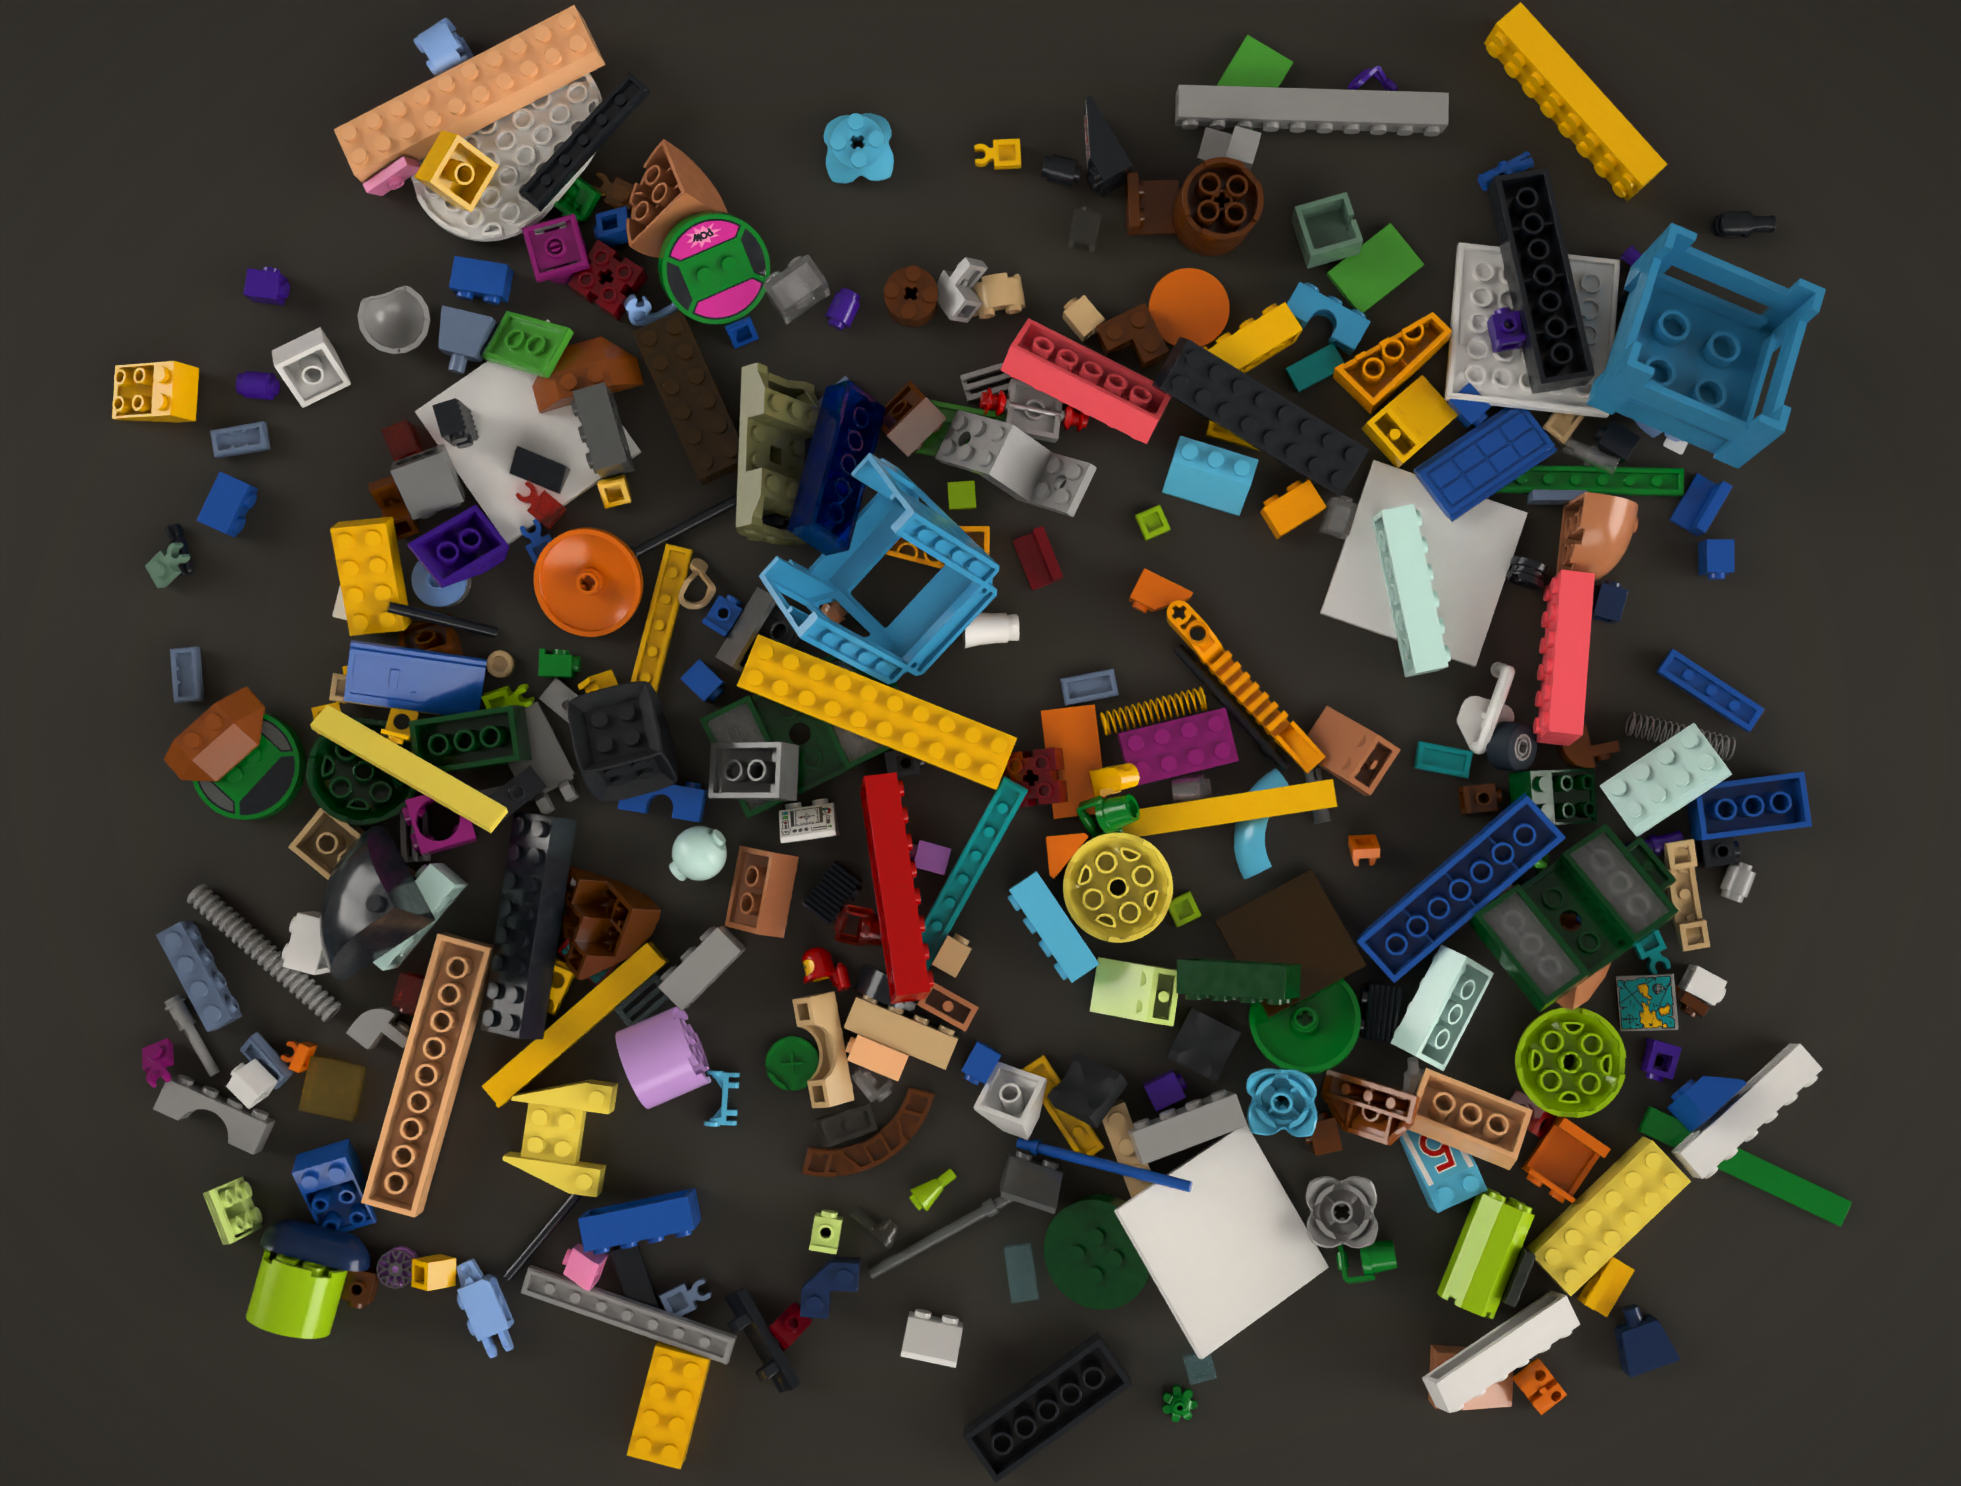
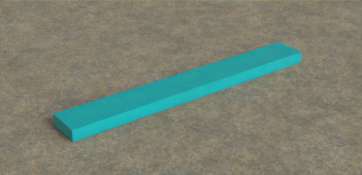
(971, 864)

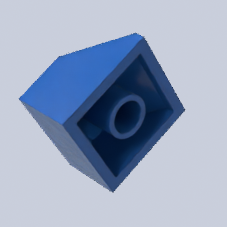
(1702, 1099)

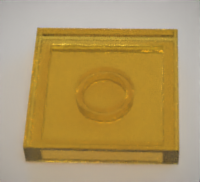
(332, 1088)

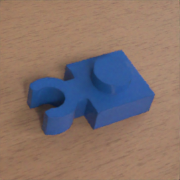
(538, 541)

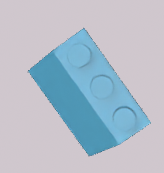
(1209, 475)

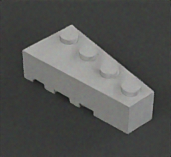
(1186, 1126)

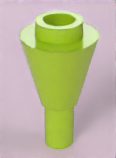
(927, 1193)

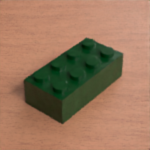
(472, 738)
(1237, 978)

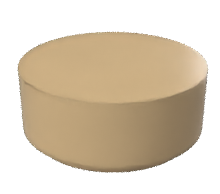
(500, 664)

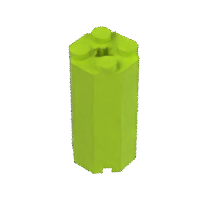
(1486, 1253)

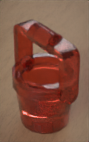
(868, 927)

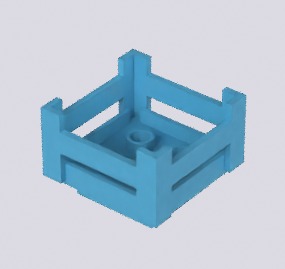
(1699, 360)

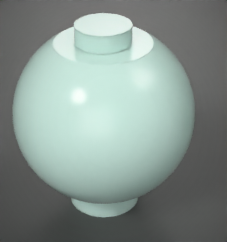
(698, 854)

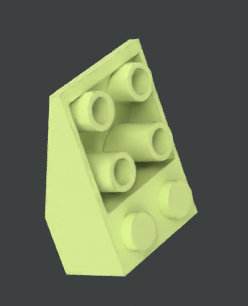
(1135, 991)
(233, 1210)

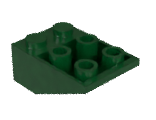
(1562, 795)

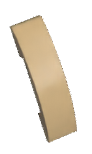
(1688, 922)

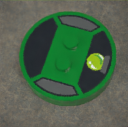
(263, 780)

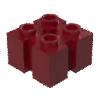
(609, 296)
(1045, 765)

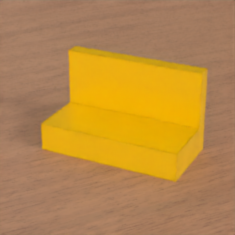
(1606, 1286)

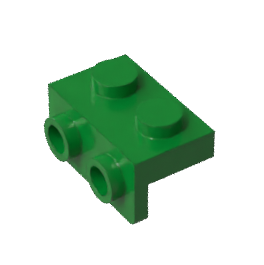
(578, 200)

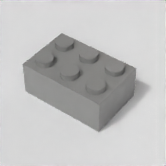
(701, 966)

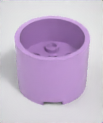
(662, 1057)

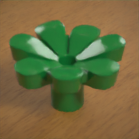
(1179, 1398)

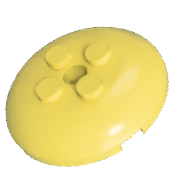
(1145, 895)

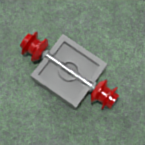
(1033, 411)

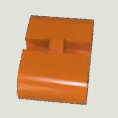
(1539, 1386)

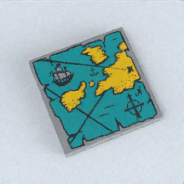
(1647, 1002)

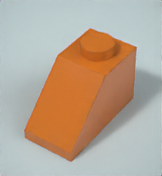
(1156, 592)

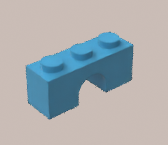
(1347, 324)

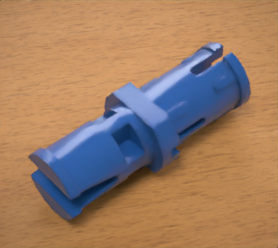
(1514, 165)

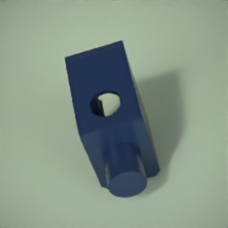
(1642, 1343)

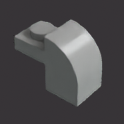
(956, 291)
(376, 1023)

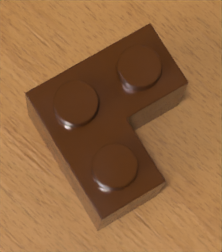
(1136, 330)

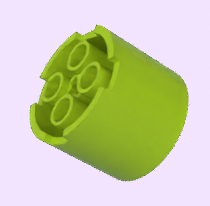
(295, 1297)

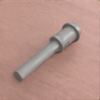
(185, 1022)

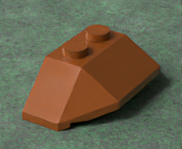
(585, 366)
(218, 738)
(1369, 1106)

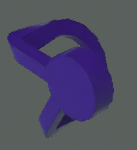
(1386, 82)

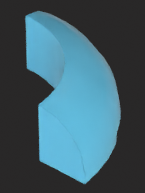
(1250, 834)

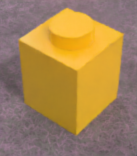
(433, 1272)

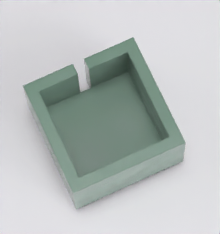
(1323, 231)

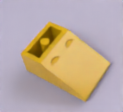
(155, 392)
(1409, 421)

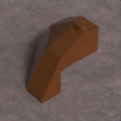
(604, 922)

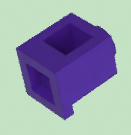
(1501, 337)
(1668, 1056)

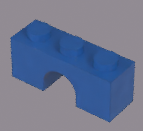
(687, 801)

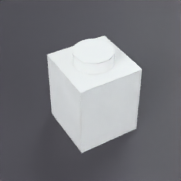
(1703, 985)
(251, 1083)

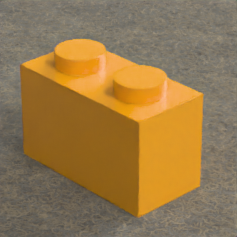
(1293, 508)

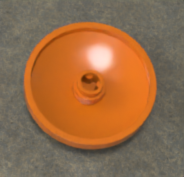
(588, 582)

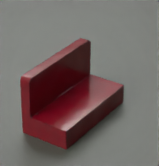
(1038, 559)

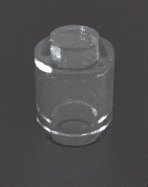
(1190, 788)

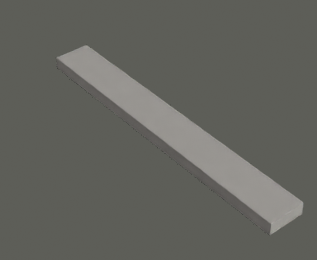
(629, 1314)

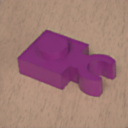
(156, 1060)

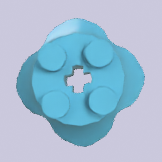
(872, 161)
(1269, 1115)

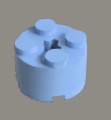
(443, 47)

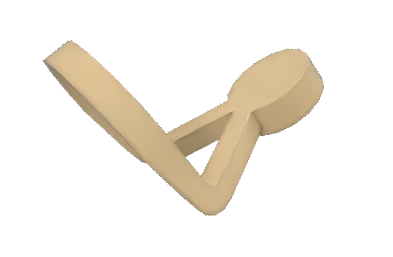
(699, 568)

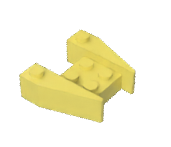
(556, 1132)

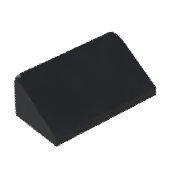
(539, 470)

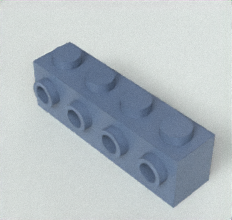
(199, 975)

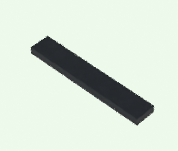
(584, 142)

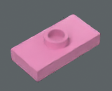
(392, 176)

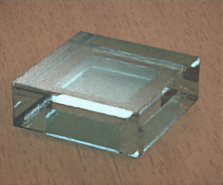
(1199, 1369)

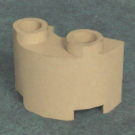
(999, 293)

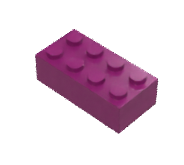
(1179, 746)

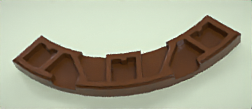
(875, 1149)

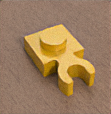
(1004, 154)

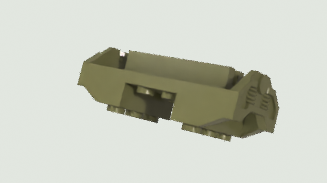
(771, 450)

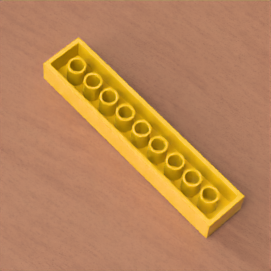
(877, 712)

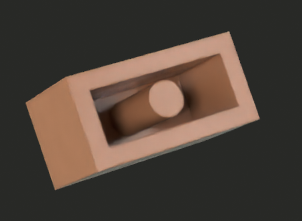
(949, 1007)

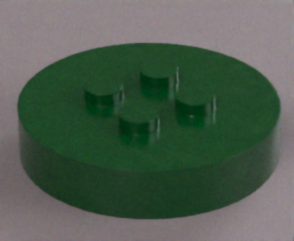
(1093, 1255)

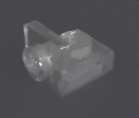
(867, 1082)

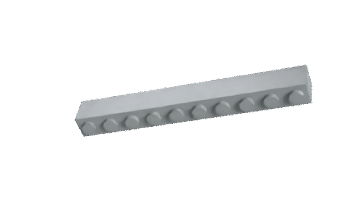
(1312, 109)

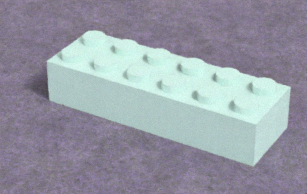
(1410, 590)

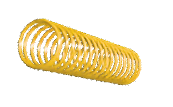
(1105, 723)

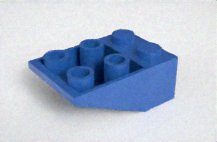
(334, 1186)

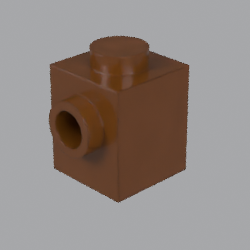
(1325, 1136)

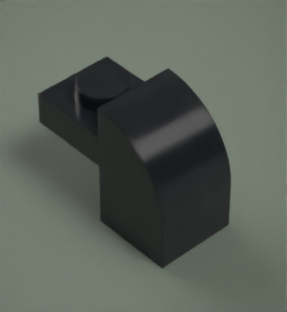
(874, 984)

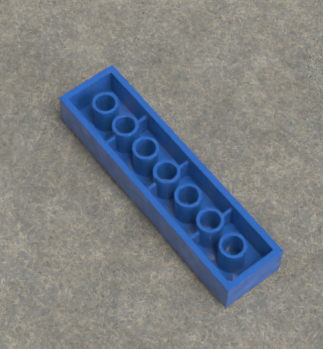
(1460, 887)

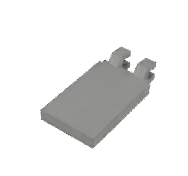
(547, 760)

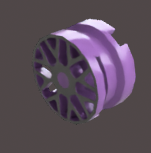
(396, 1267)

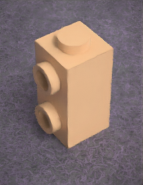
(876, 1057)

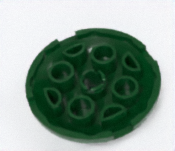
(350, 798)

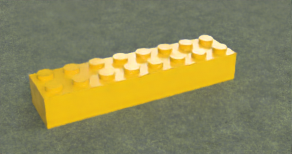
(1573, 102)

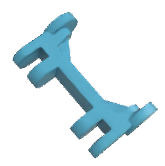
(723, 1081)

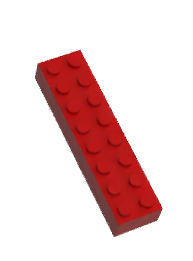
(894, 888)

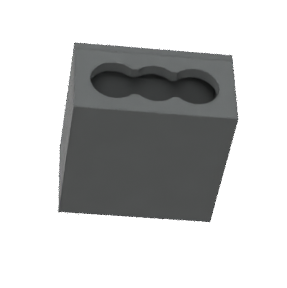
(428, 482)

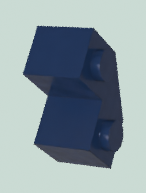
(835, 1275)

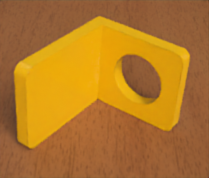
(396, 735)

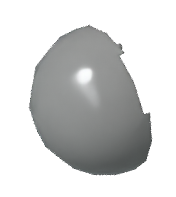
(394, 320)

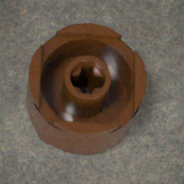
(911, 281)

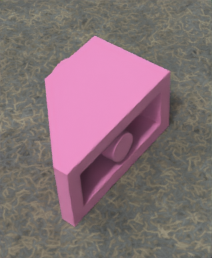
(583, 1266)

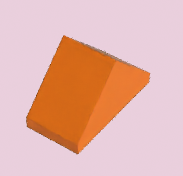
(1061, 849)

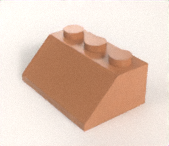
(761, 891)

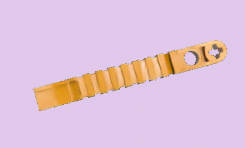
(1220, 663)

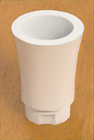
(990, 629)

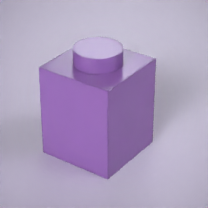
(930, 857)

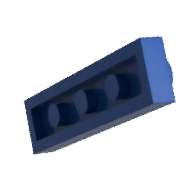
(1710, 690)

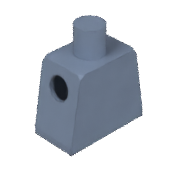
(464, 336)

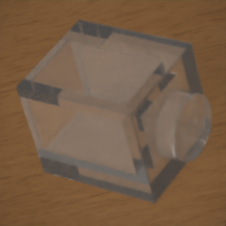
(1338, 517)

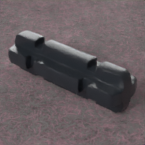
(175, 533)

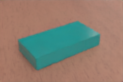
(1314, 368)
(1443, 759)

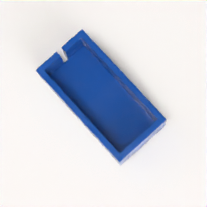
(640, 1220)

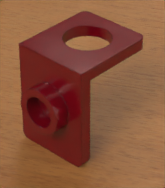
(1537, 1116)
(789, 1326)

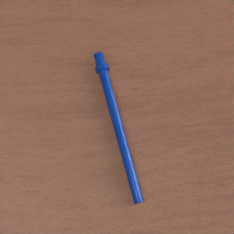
(1037, 1147)

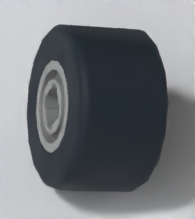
(1512, 746)

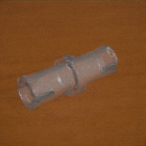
(1591, 455)

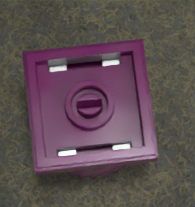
(556, 249)

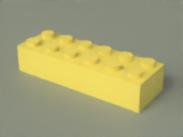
(1608, 1215)

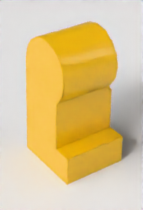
(1114, 779)
(560, 985)

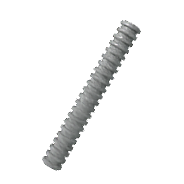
(262, 951)

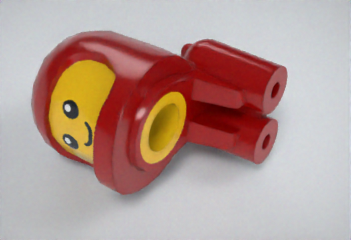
(820, 967)

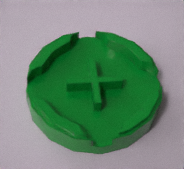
(791, 1062)

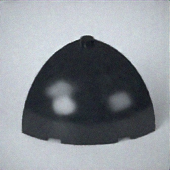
(369, 905)

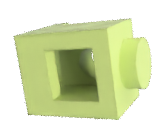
(822, 1243)

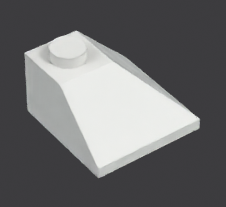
(1012, 1100)

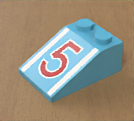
(1442, 1171)

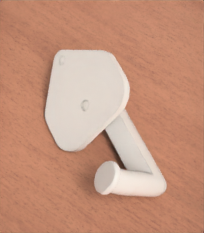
(1480, 715)

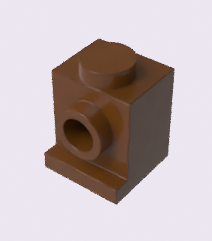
(1470, 802)
(369, 1283)

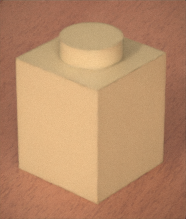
(1082, 317)
(952, 954)

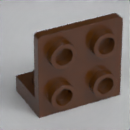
(1149, 205)

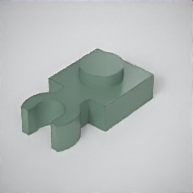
(164, 565)

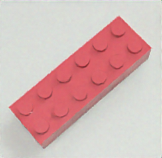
(1085, 380)
(1564, 658)

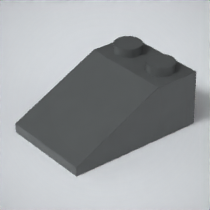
(754, 771)
(1031, 1181)

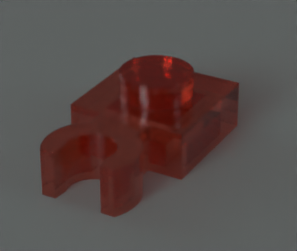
(543, 507)

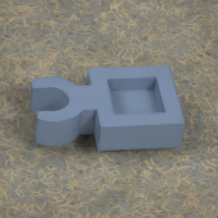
(681, 1299)

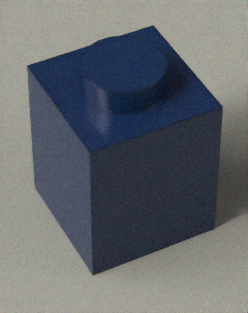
(1608, 602)

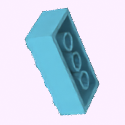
(1053, 926)

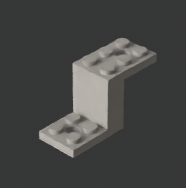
(1015, 463)

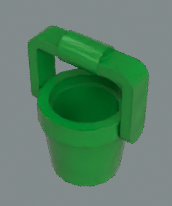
(1110, 813)
(1375, 1259)

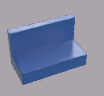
(1700, 504)

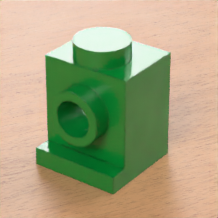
(558, 664)

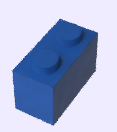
(481, 280)
(228, 505)

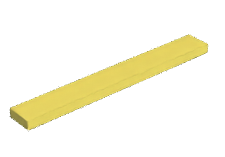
(409, 768)

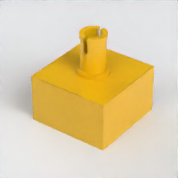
(456, 171)

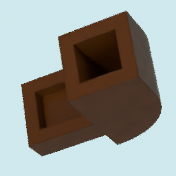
(392, 505)
(1581, 753)

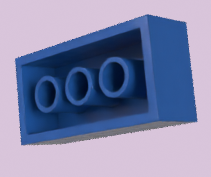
(1750, 807)

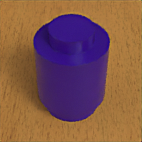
(843, 309)
(257, 385)

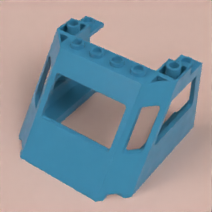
(928, 621)

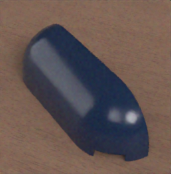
(317, 1245)

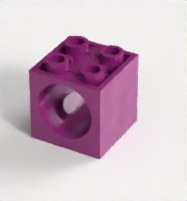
(416, 809)

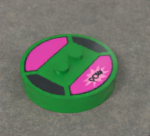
(714, 267)

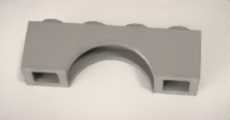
(245, 1127)

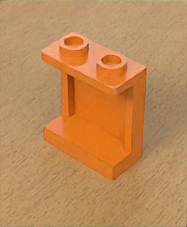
(1563, 1159)

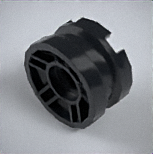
(1527, 573)

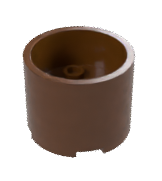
(1200, 220)

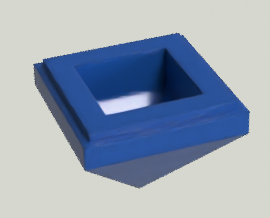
(741, 332)

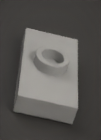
(557, 698)

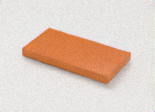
(1077, 734)

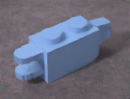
(484, 1306)

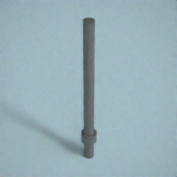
(988, 1208)

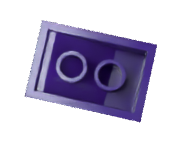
(460, 548)

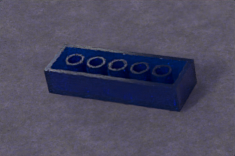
(828, 493)

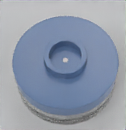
(432, 594)

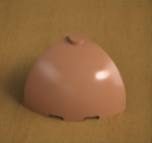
(666, 195)
(1595, 533)

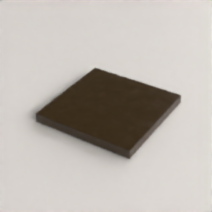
(1293, 927)

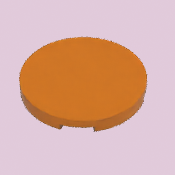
(1189, 306)

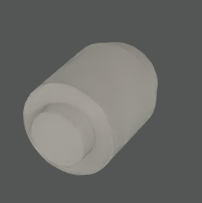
(1737, 881)

